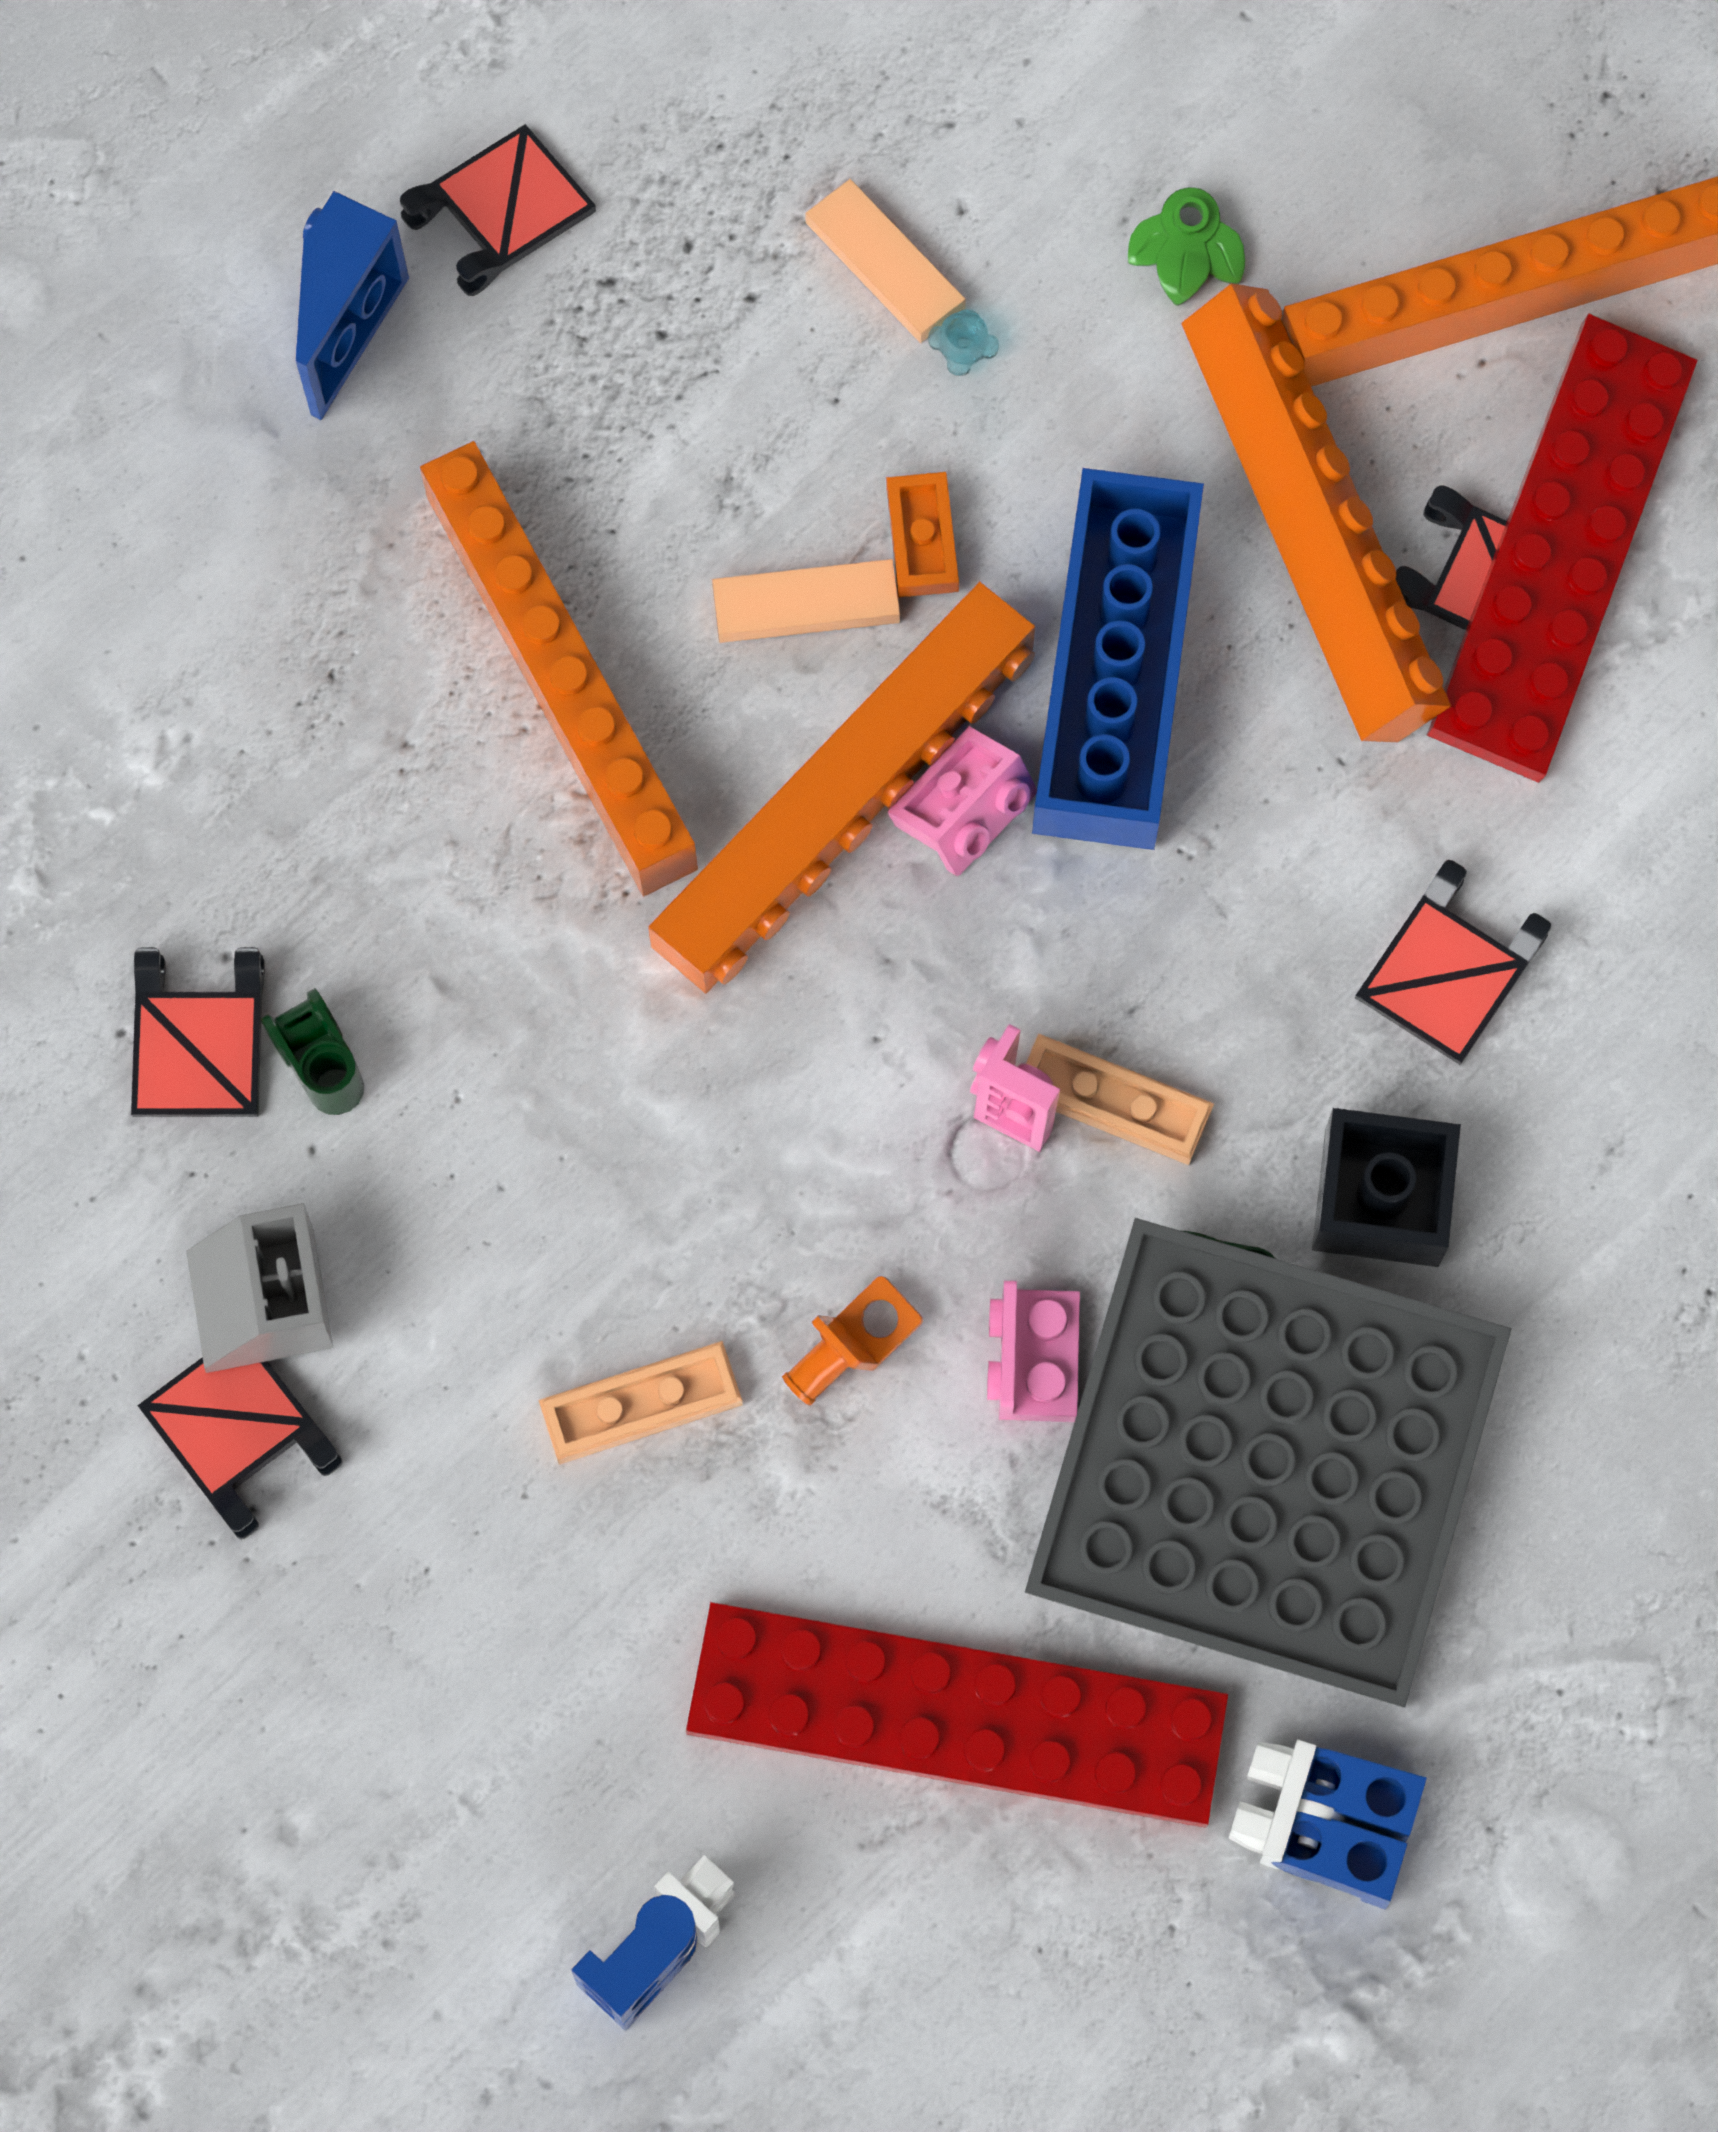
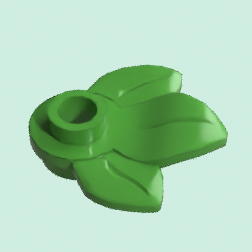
(1186, 252)

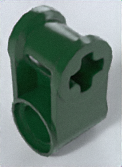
(312, 1045)

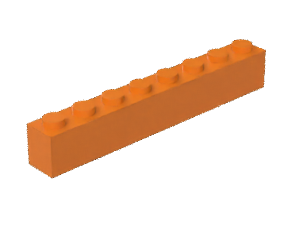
(1506, 283)
(1316, 514)
(559, 669)
(842, 789)

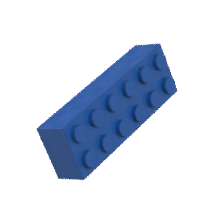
(1118, 659)

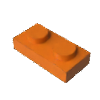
(922, 534)

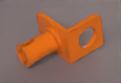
(849, 1344)

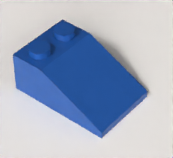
(346, 289)

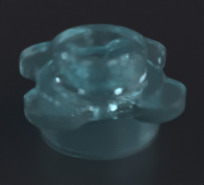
(963, 325)

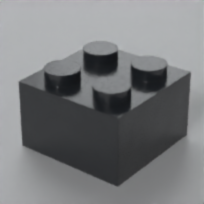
(1386, 1187)

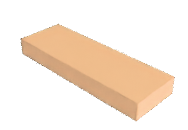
(884, 260)
(806, 601)
(1122, 1100)
(640, 1402)

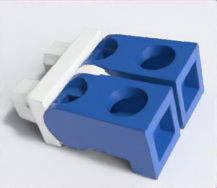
(1309, 1825)
(659, 1944)

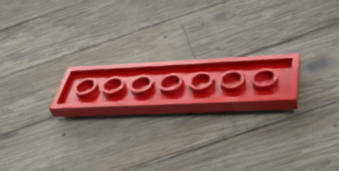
(1563, 548)
(958, 1714)

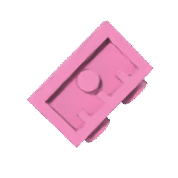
(965, 799)
(1010, 1097)
(1037, 1354)

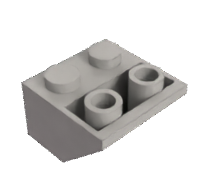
(259, 1290)

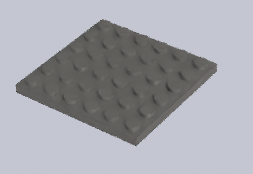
(1269, 1462)

